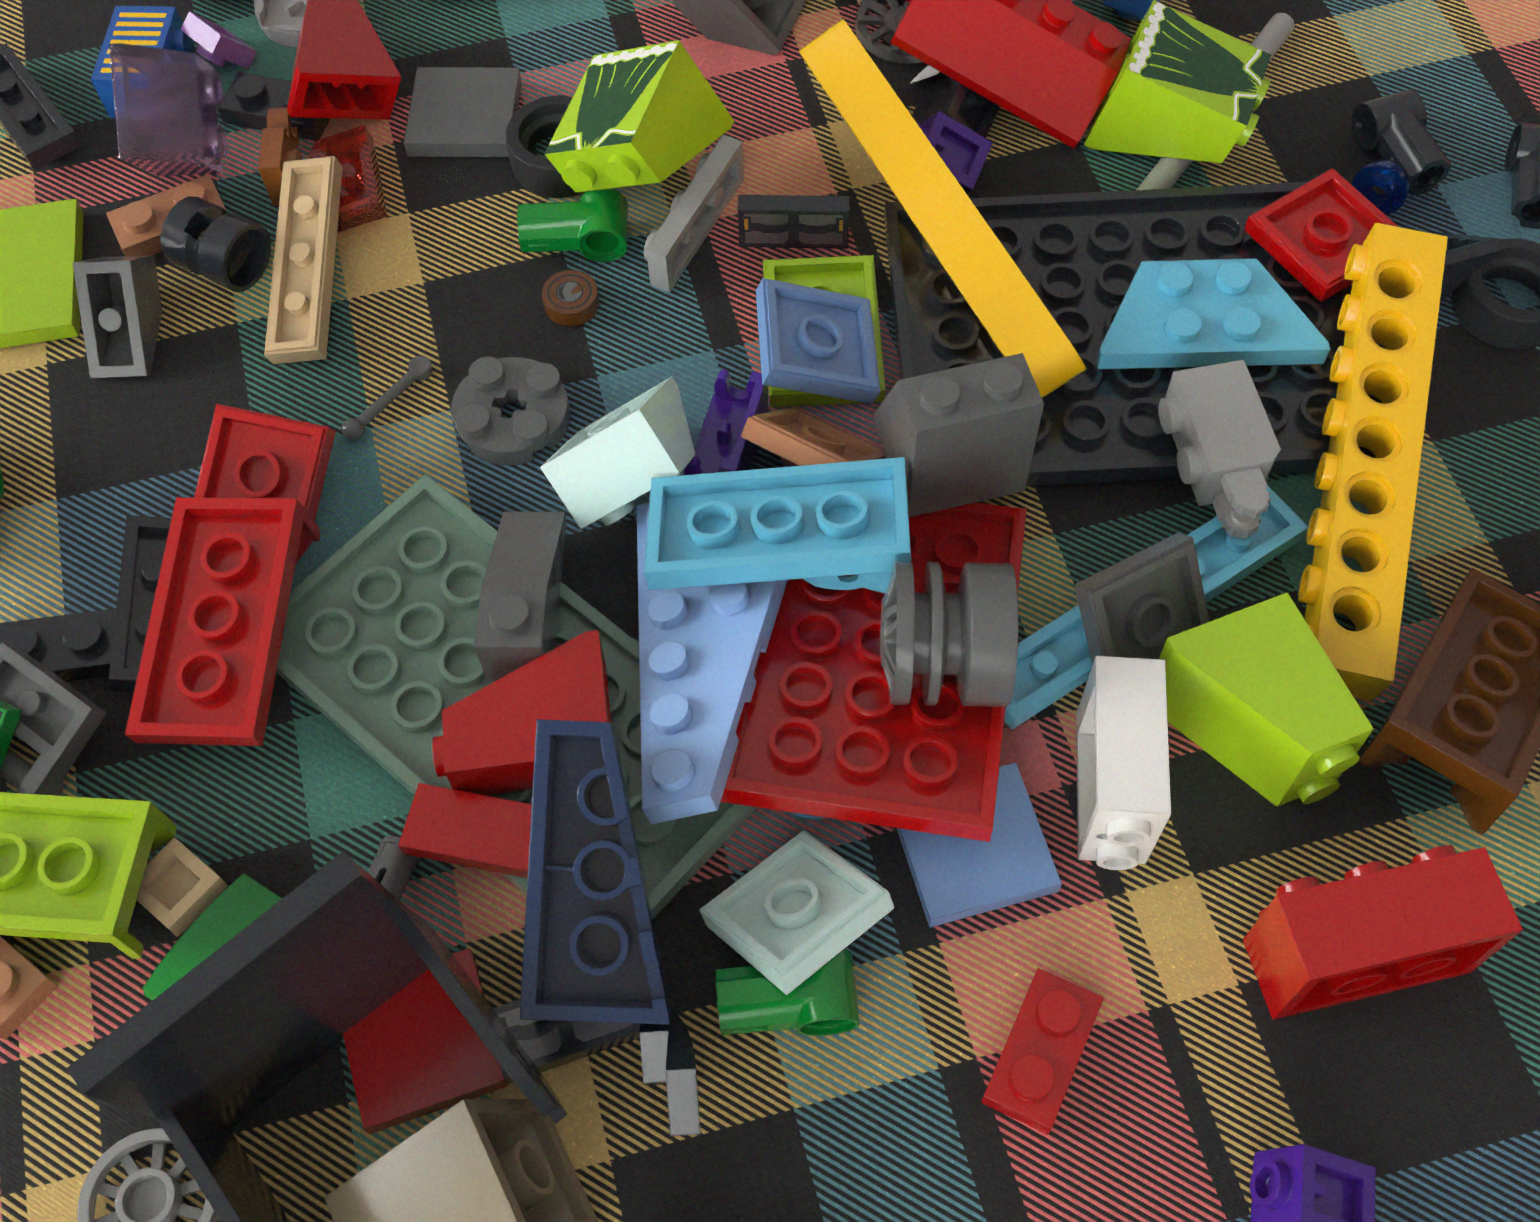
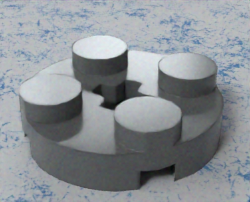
(507, 381)

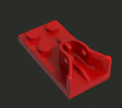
(218, 621)

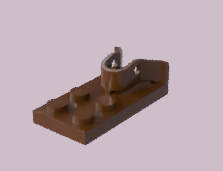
(1472, 700)

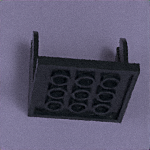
(269, 1011)

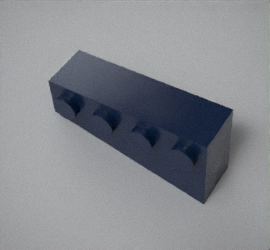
(587, 900)

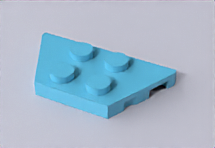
(1208, 316)

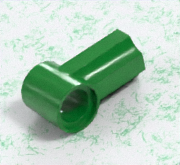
(592, 226)
(817, 1007)

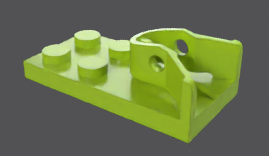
(75, 866)

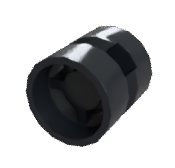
(215, 243)

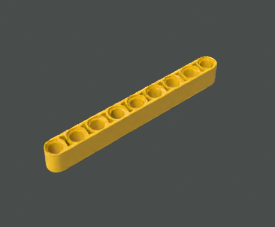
(941, 209)

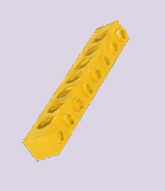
(1410, 270)

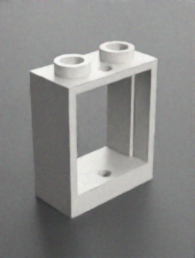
(1122, 762)

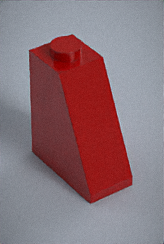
(341, 65)
(493, 731)

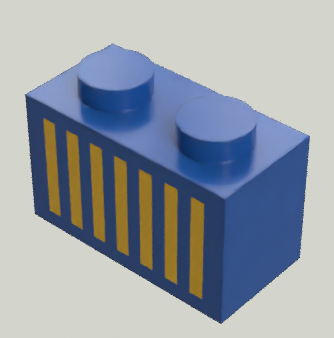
(137, 26)

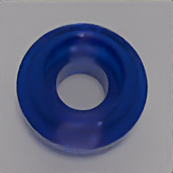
(1389, 177)

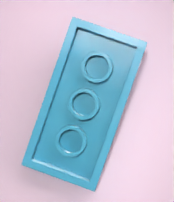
(780, 526)

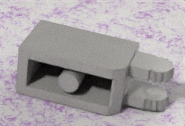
(1222, 441)

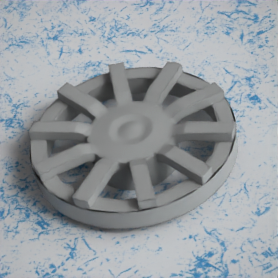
(146, 1192)

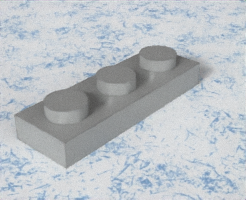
(694, 213)

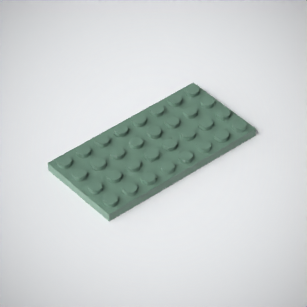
(390, 640)

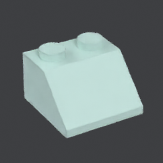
(620, 453)

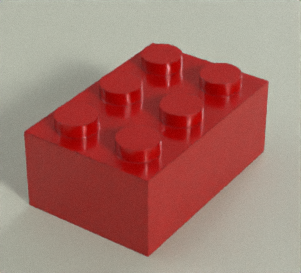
(1379, 930)

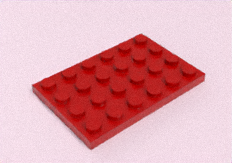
(822, 710)

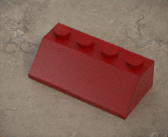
(1025, 55)

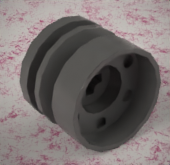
(951, 633)

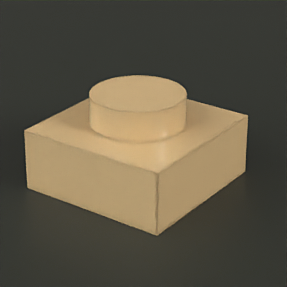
(178, 887)

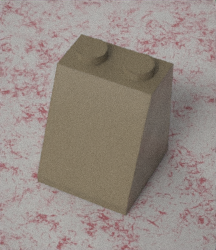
(470, 1166)

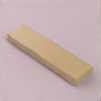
(304, 261)

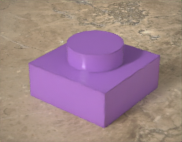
(217, 42)

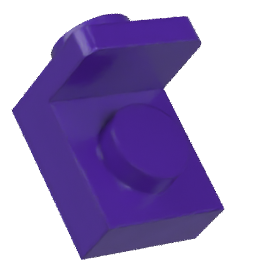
(958, 147)
(1310, 1186)

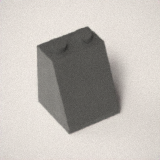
(962, 432)

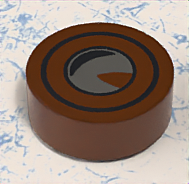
(570, 298)

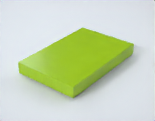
(38, 272)
(836, 274)

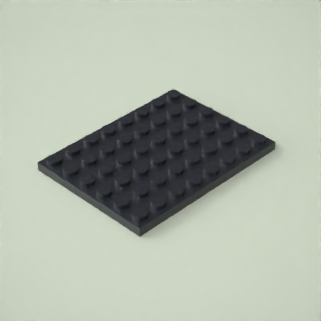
(1080, 263)

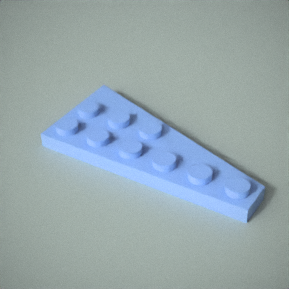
(693, 683)

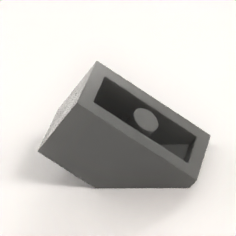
(119, 314)

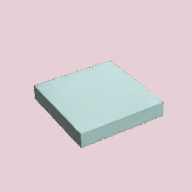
(796, 910)

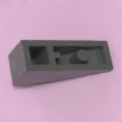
(520, 592)

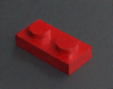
(1042, 1051)

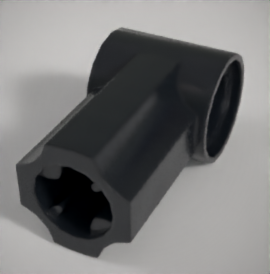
(1399, 133)
(1524, 161)

